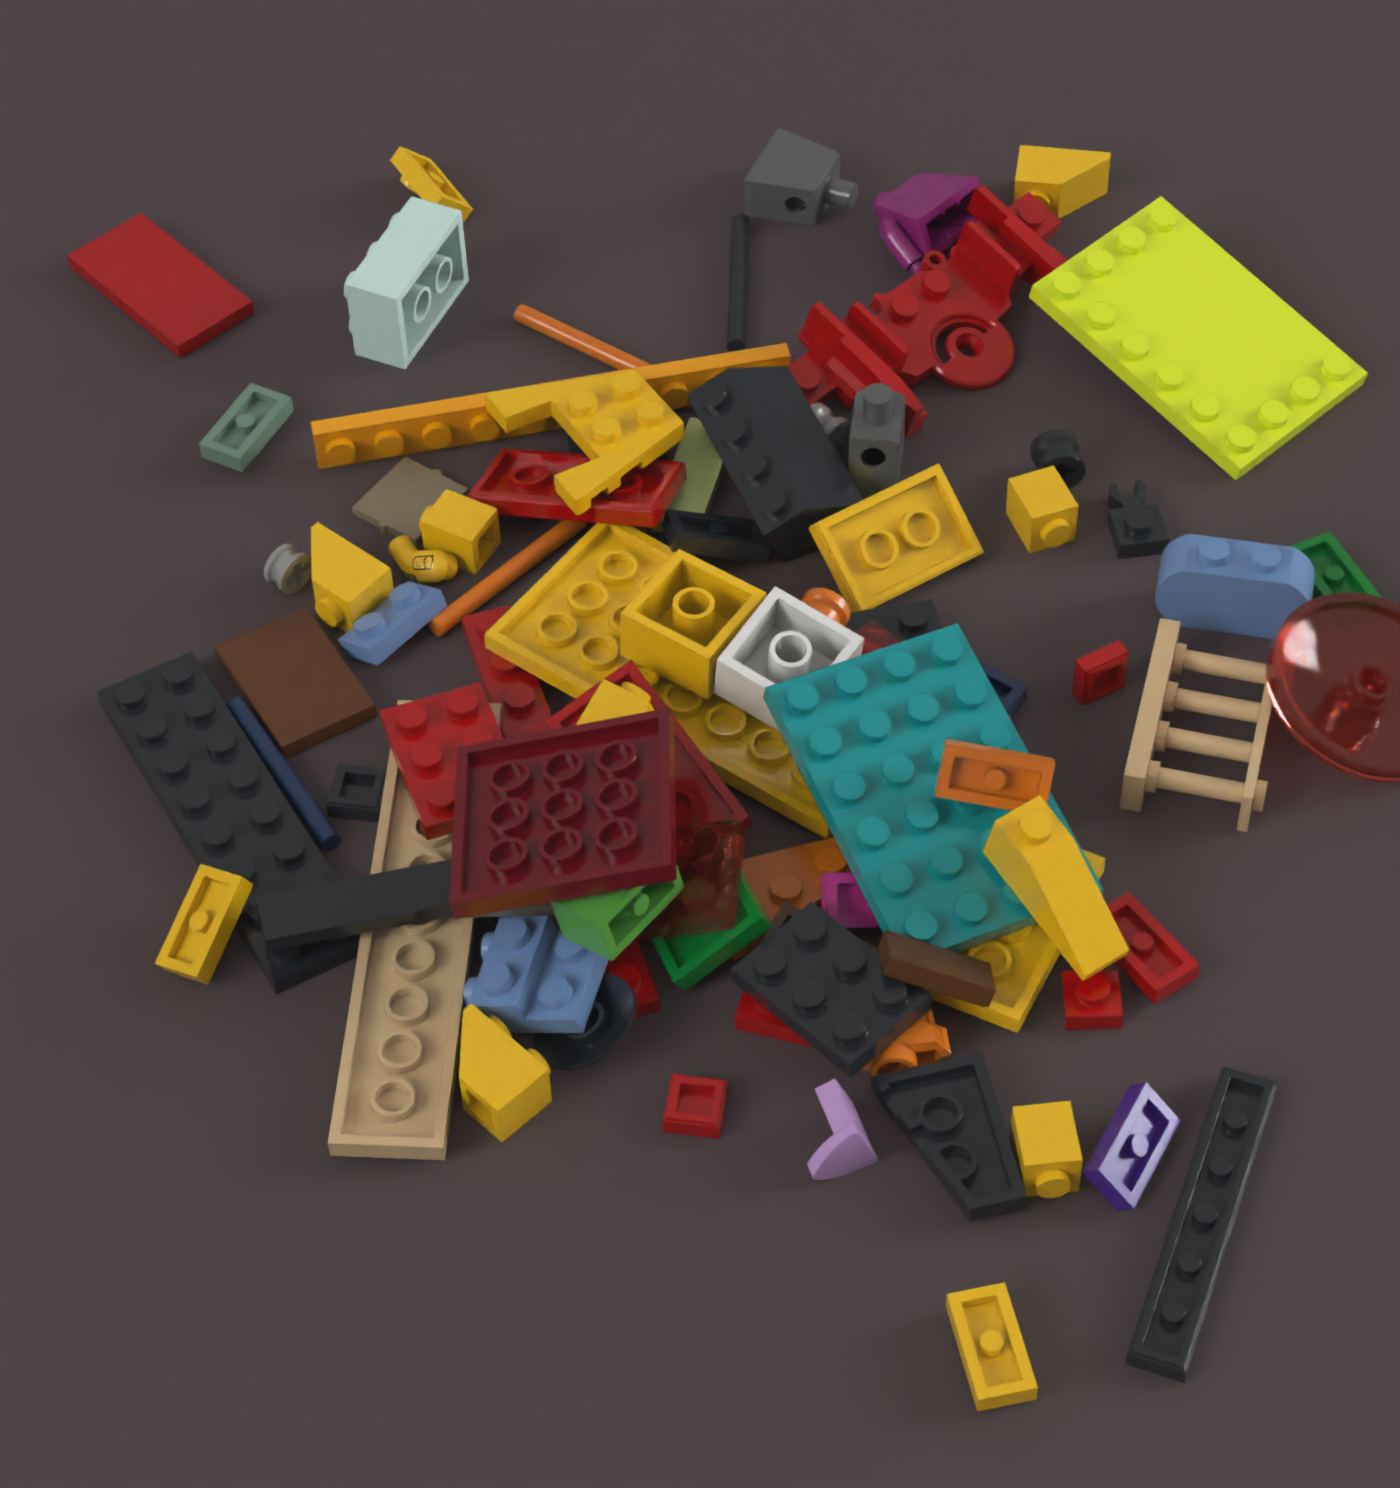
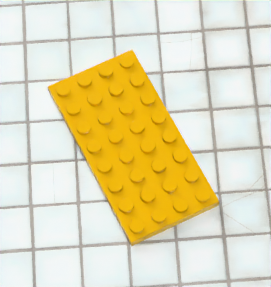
(571, 639)

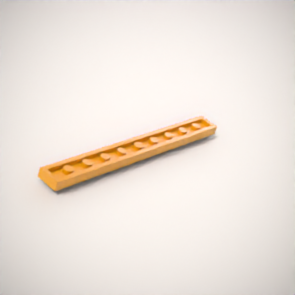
(467, 421)

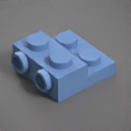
(535, 977)

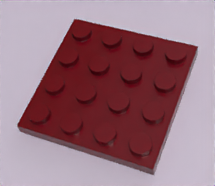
(564, 814)

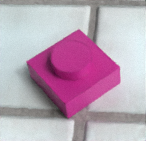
(845, 901)

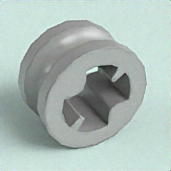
(288, 569)

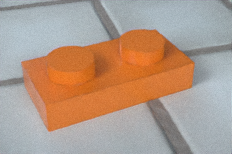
(992, 775)

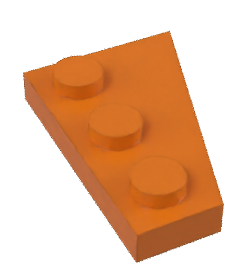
(791, 877)

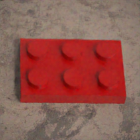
(425, 747)

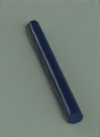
(284, 775)

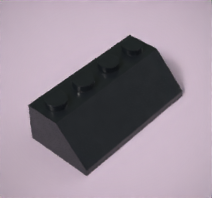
(775, 453)

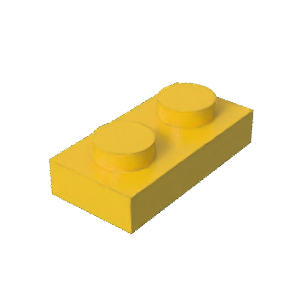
(428, 181)
(204, 924)
(991, 1347)

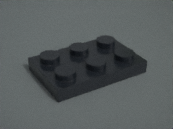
(830, 989)

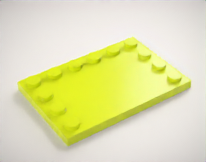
(1198, 337)

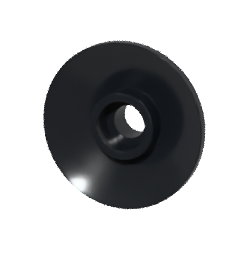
(605, 1029)

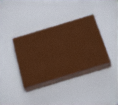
(295, 681)

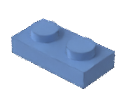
(392, 622)

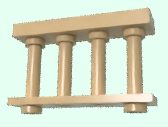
(1154, 734)

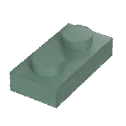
(246, 427)

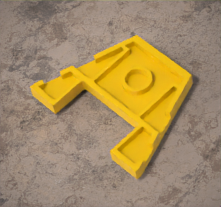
(609, 416)

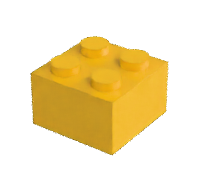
(686, 621)

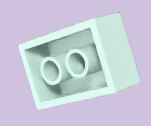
(407, 282)

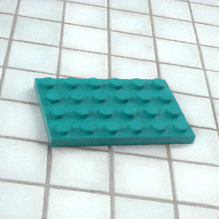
(871, 756)

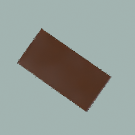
(936, 969)

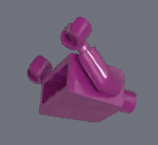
(924, 215)

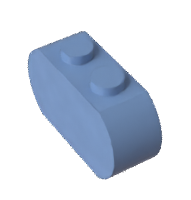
(1232, 584)

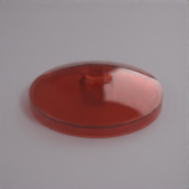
(1339, 682)

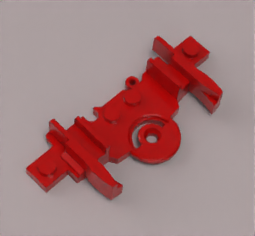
(957, 293)

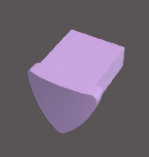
(849, 1145)

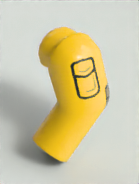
(422, 565)

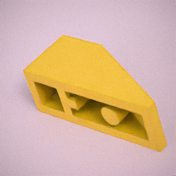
(1055, 886)

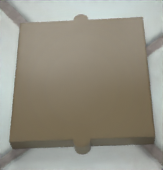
(402, 496)

